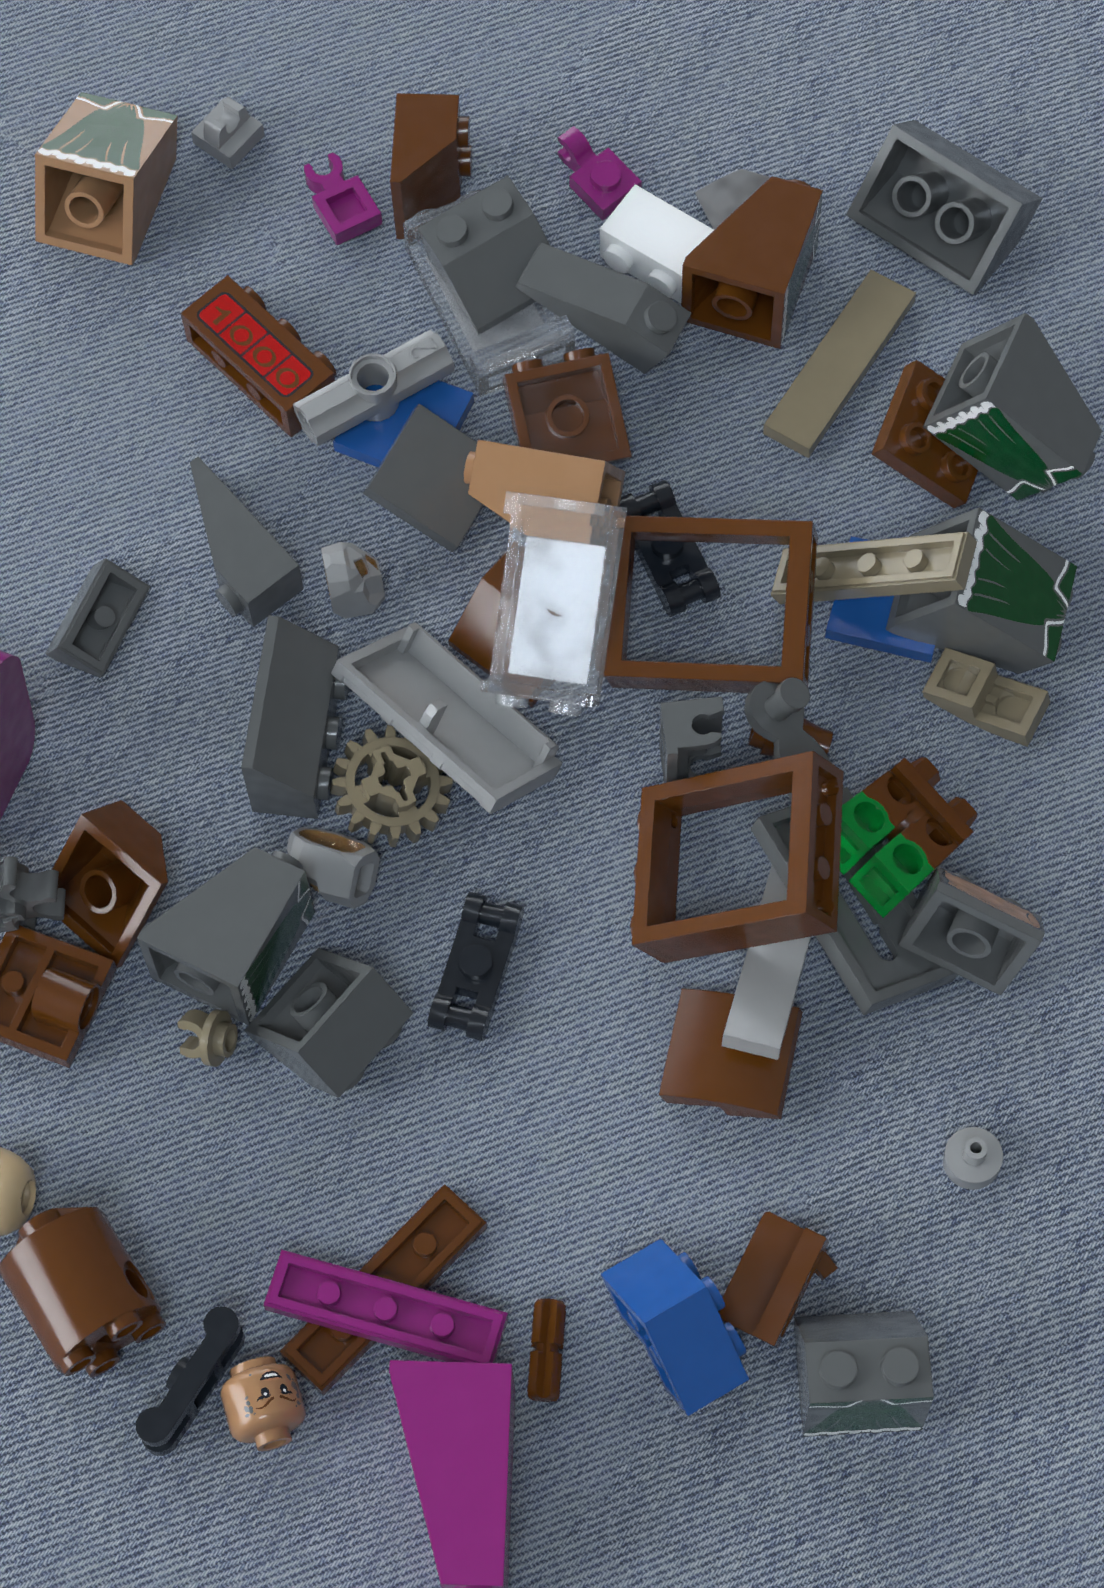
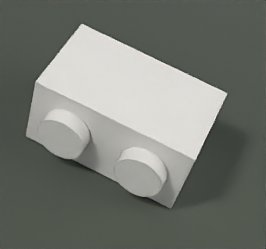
(650, 240)

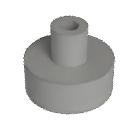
(972, 1158)

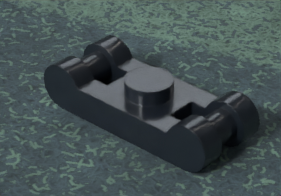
(671, 559)
(476, 967)
(192, 1383)

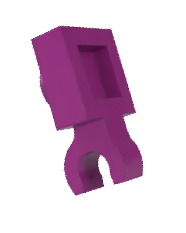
(599, 179)

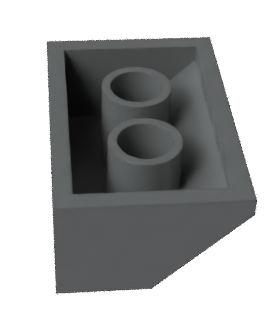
(942, 205)
(292, 722)

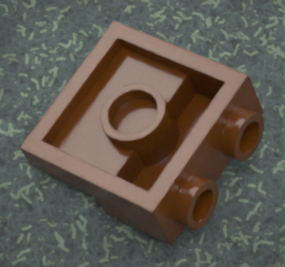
(568, 406)

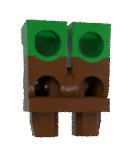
(914, 821)

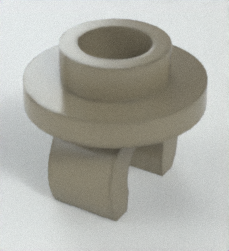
(215, 1035)

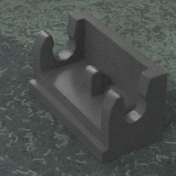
(689, 733)

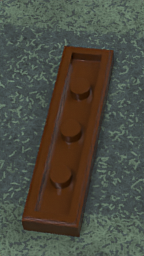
(411, 1257)

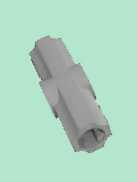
(349, 403)

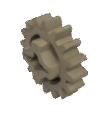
(399, 764)

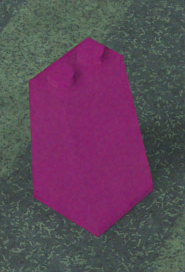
(462, 1461)

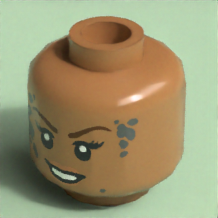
(262, 1403)

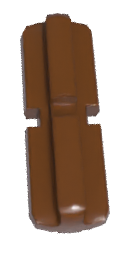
(546, 1360)

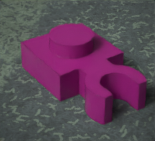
(340, 204)

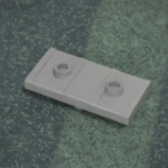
(446, 716)

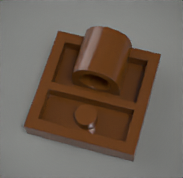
(914, 450)
(49, 993)

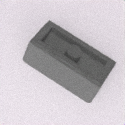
(98, 618)

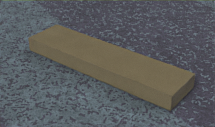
(839, 363)
(886, 567)

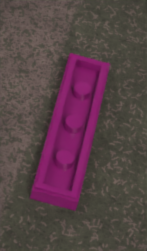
(384, 1310)

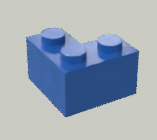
(678, 1324)

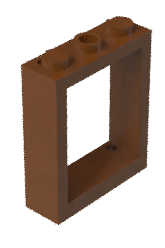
(799, 604)
(812, 864)

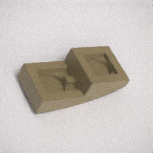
(985, 699)

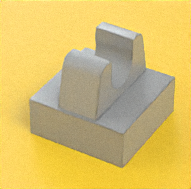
(228, 132)

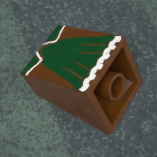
(755, 263)

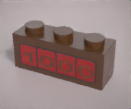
(256, 351)

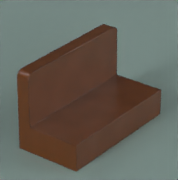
(772, 1278)

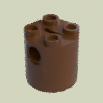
(80, 1289)

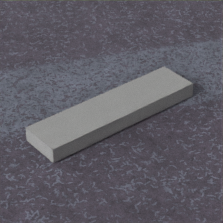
(766, 989)

